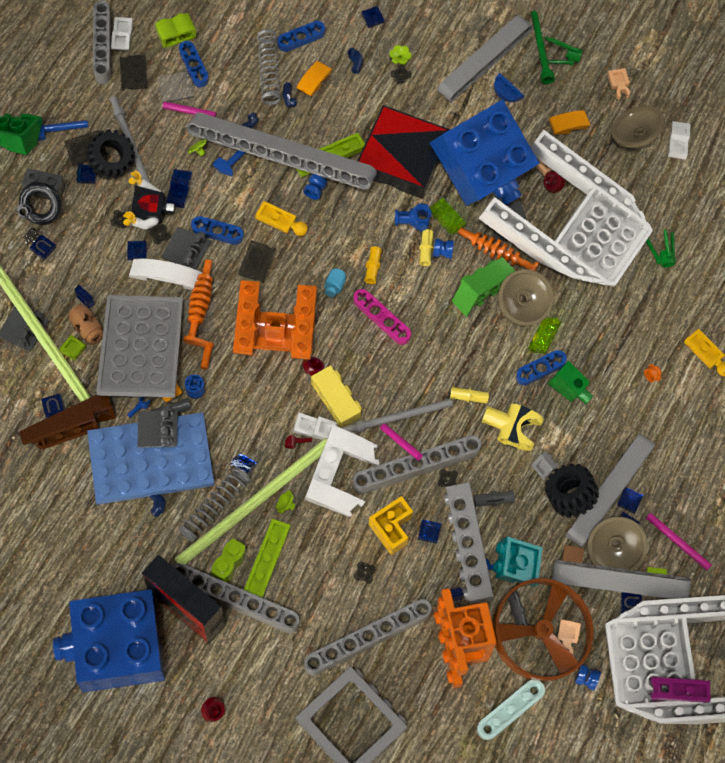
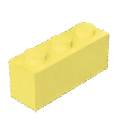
(336, 396)

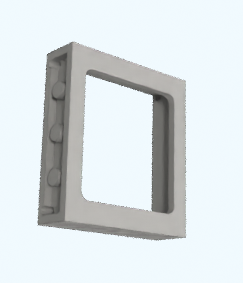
(355, 676)

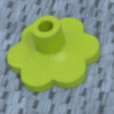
(400, 54)
(198, 147)
(285, 502)

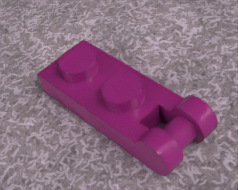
(681, 690)

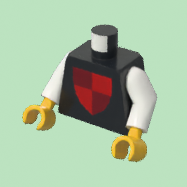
(147, 204)

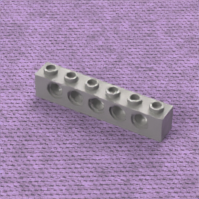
(463, 494)

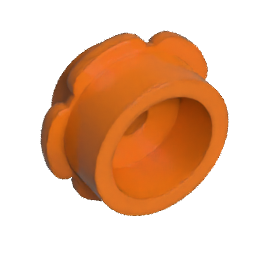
(652, 373)

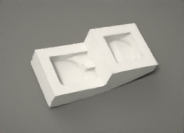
(122, 34)
(679, 140)
(313, 427)

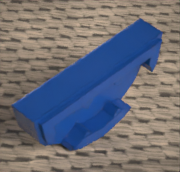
(506, 90)

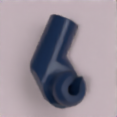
(357, 60)
(286, 93)
(253, 120)
(158, 505)

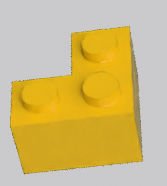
(387, 524)

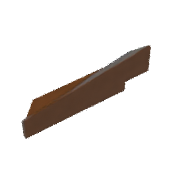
(69, 423)

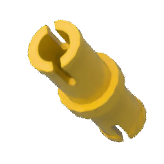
(373, 265)

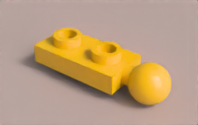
(280, 219)
(706, 351)

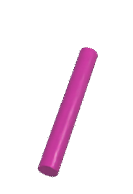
(186, 109)
(400, 441)

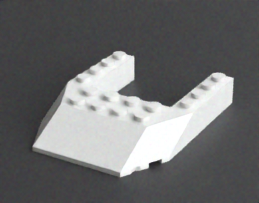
(598, 236)
(656, 643)

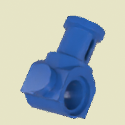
(412, 217)

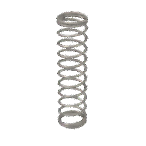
(268, 41)
(242, 475)

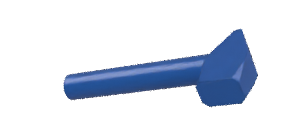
(61, 126)
(225, 166)

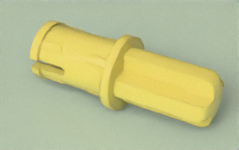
(426, 247)
(469, 395)

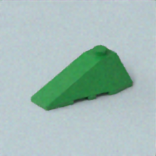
(19, 133)

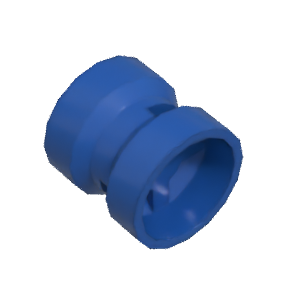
(314, 188)
(439, 248)
(194, 390)
(592, 679)

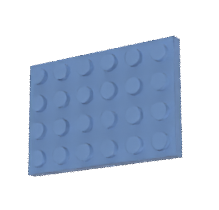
(130, 472)

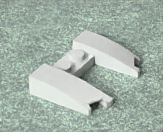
(320, 488)

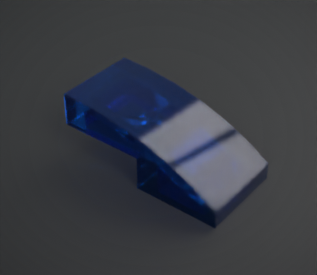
(179, 188)

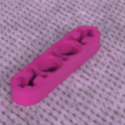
(382, 316)

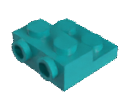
(517, 561)

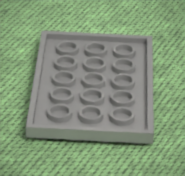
(140, 346)

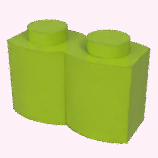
(175, 30)
(231, 558)

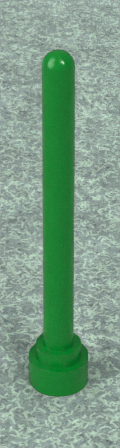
(547, 75)

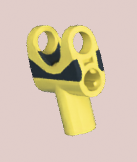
(511, 424)

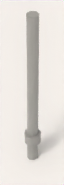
(120, 115)
(361, 425)

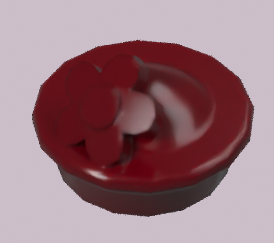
(553, 182)
(312, 366)
(213, 709)

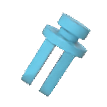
(334, 282)

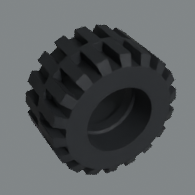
(113, 140)
(574, 502)

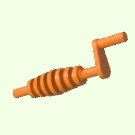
(496, 249)
(198, 306)

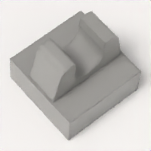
(544, 465)

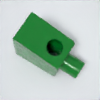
(571, 383)

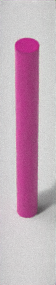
(678, 541)

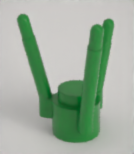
(573, 53)
(667, 256)

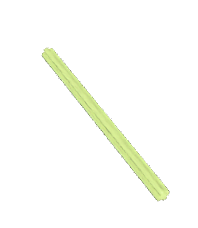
(43, 336)
(252, 503)

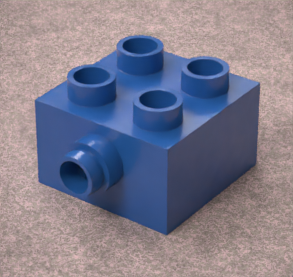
(486, 155)
(113, 641)

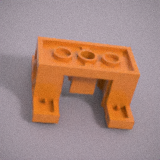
(273, 329)
(465, 635)

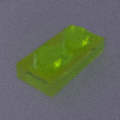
(447, 216)
(544, 335)

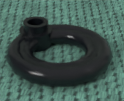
(24, 202)

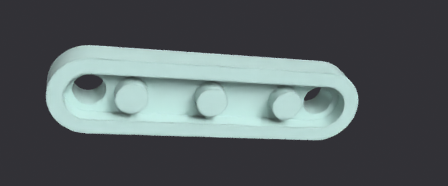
(510, 709)

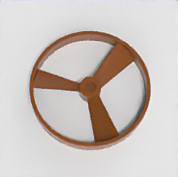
(543, 630)

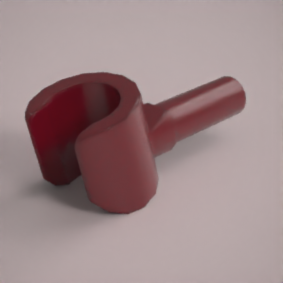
(292, 440)

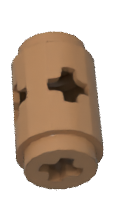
(86, 324)

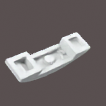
(164, 271)

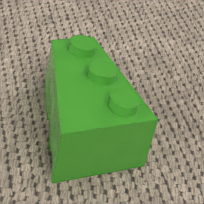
(481, 284)

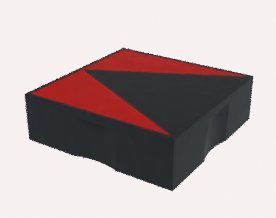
(402, 151)
(184, 599)

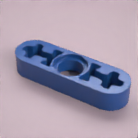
(306, 29)
(194, 56)
(232, 229)
(546, 360)

